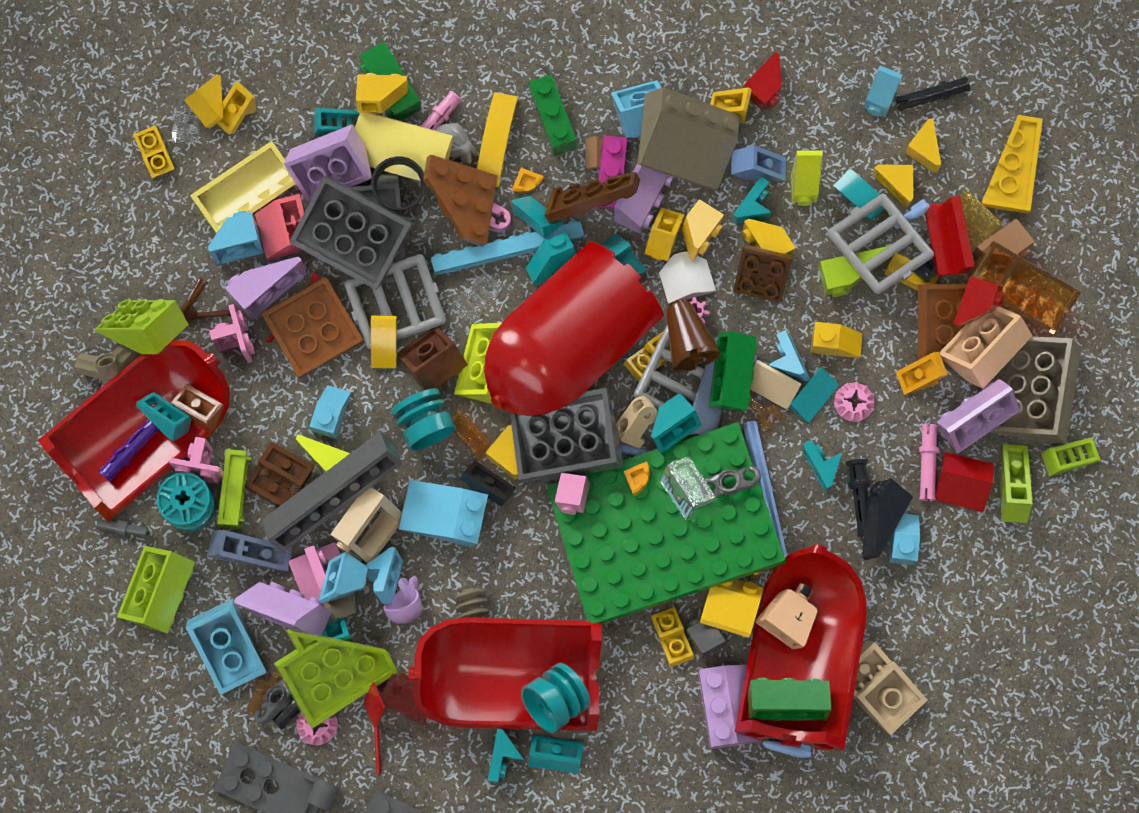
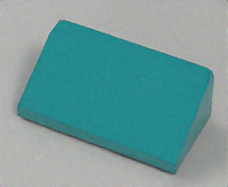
(533, 214)
(814, 395)
(555, 754)

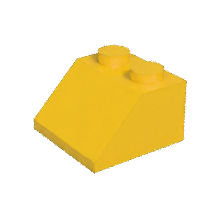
(732, 607)

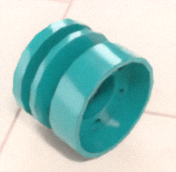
(423, 418)
(194, 513)
(555, 697)

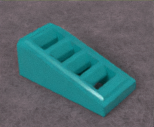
(328, 113)
(170, 422)

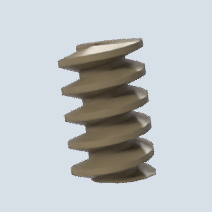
(471, 603)

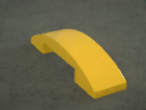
(497, 134)

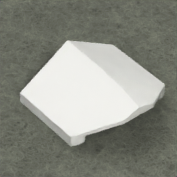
(686, 278)

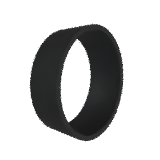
(397, 160)

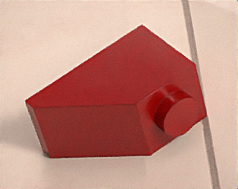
(766, 83)
(978, 300)

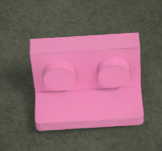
(233, 335)
(199, 464)
(311, 569)

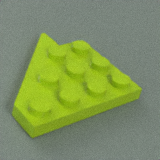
(330, 673)

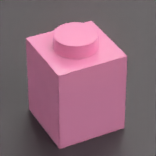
(572, 493)

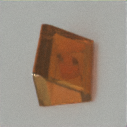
(470, 435)

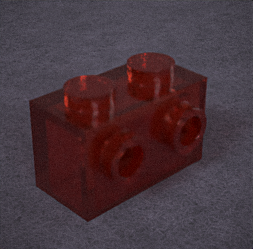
(400, 698)

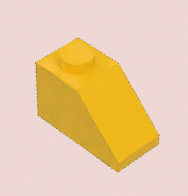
(664, 234)
(836, 340)

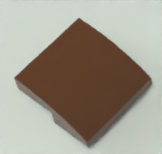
(279, 475)

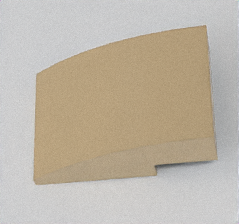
(885, 689)

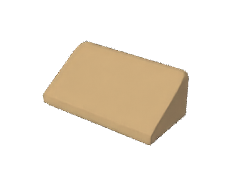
(774, 385)

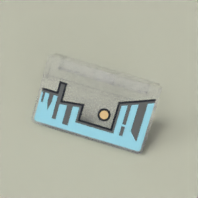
(686, 486)

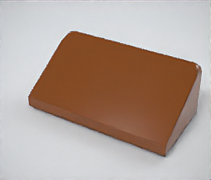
(199, 406)

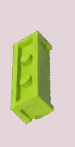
(233, 489)

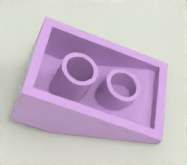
(262, 286)

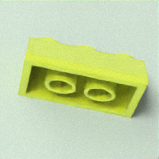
(471, 379)

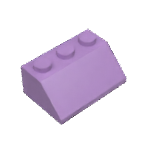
(335, 155)
(637, 210)
(978, 415)
(285, 608)
(721, 698)

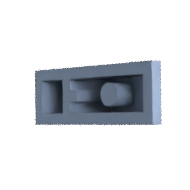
(248, 551)

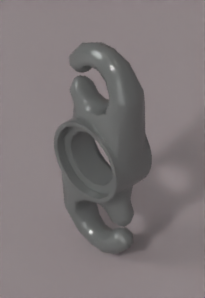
(741, 484)
(273, 708)

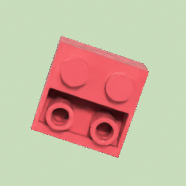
(277, 225)

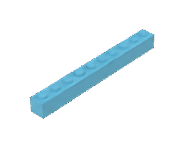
(500, 249)

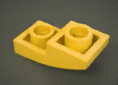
(154, 151)
(384, 341)
(638, 362)
(672, 637)

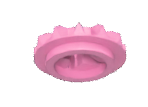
(845, 408)
(322, 735)

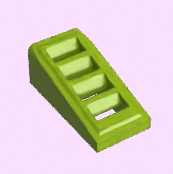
(1056, 463)

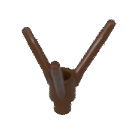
(189, 310)

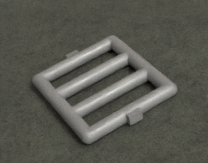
(896, 217)
(416, 325)
(651, 374)

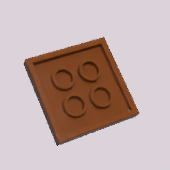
(312, 327)

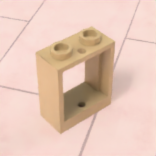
(357, 519)

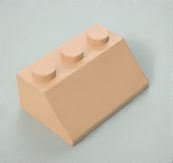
(986, 346)

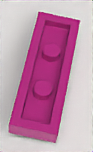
(612, 160)

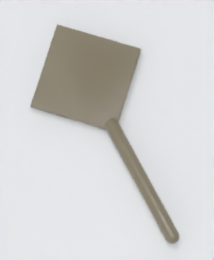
(341, 607)

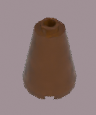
(689, 338)

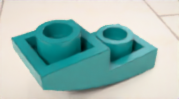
(857, 191)

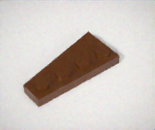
(582, 199)

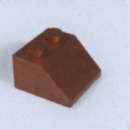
(432, 359)

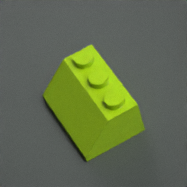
(156, 589)

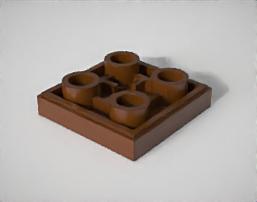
(762, 273)

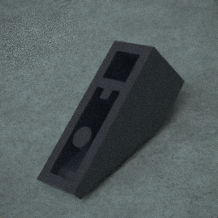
(882, 515)

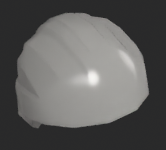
(461, 145)

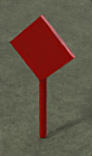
(375, 710)

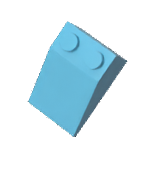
(443, 512)
(226, 646)

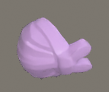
(406, 602)

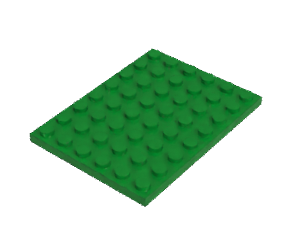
(642, 550)

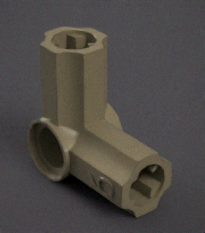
(106, 365)

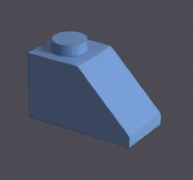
(756, 162)

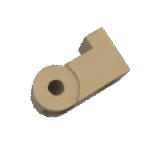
(636, 421)

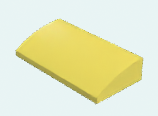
(393, 138)
(244, 186)

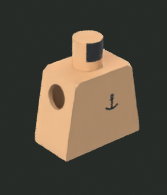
(789, 616)

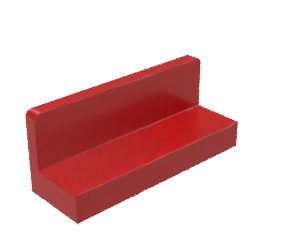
(949, 237)

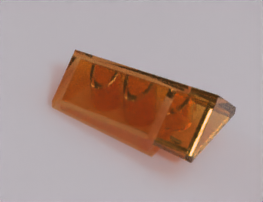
(1026, 287)

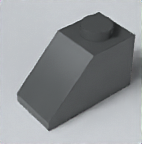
(704, 638)

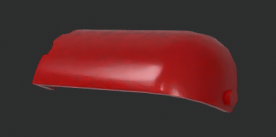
(568, 333)
(110, 417)
(829, 653)
(475, 669)

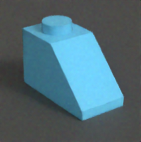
(882, 91)
(330, 412)
(905, 541)
(343, 578)

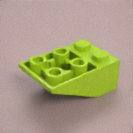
(144, 324)

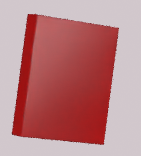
(964, 482)

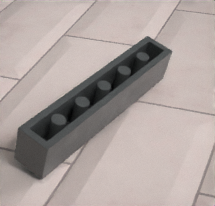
(331, 491)

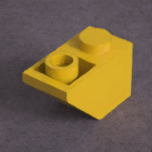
(379, 92)
(699, 227)
(767, 237)

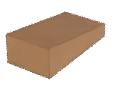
(593, 150)

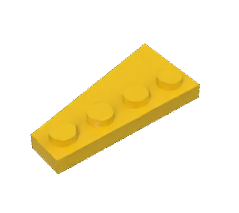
(1015, 173)

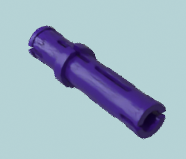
(128, 450)

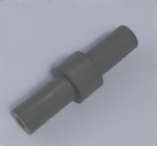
(122, 528)

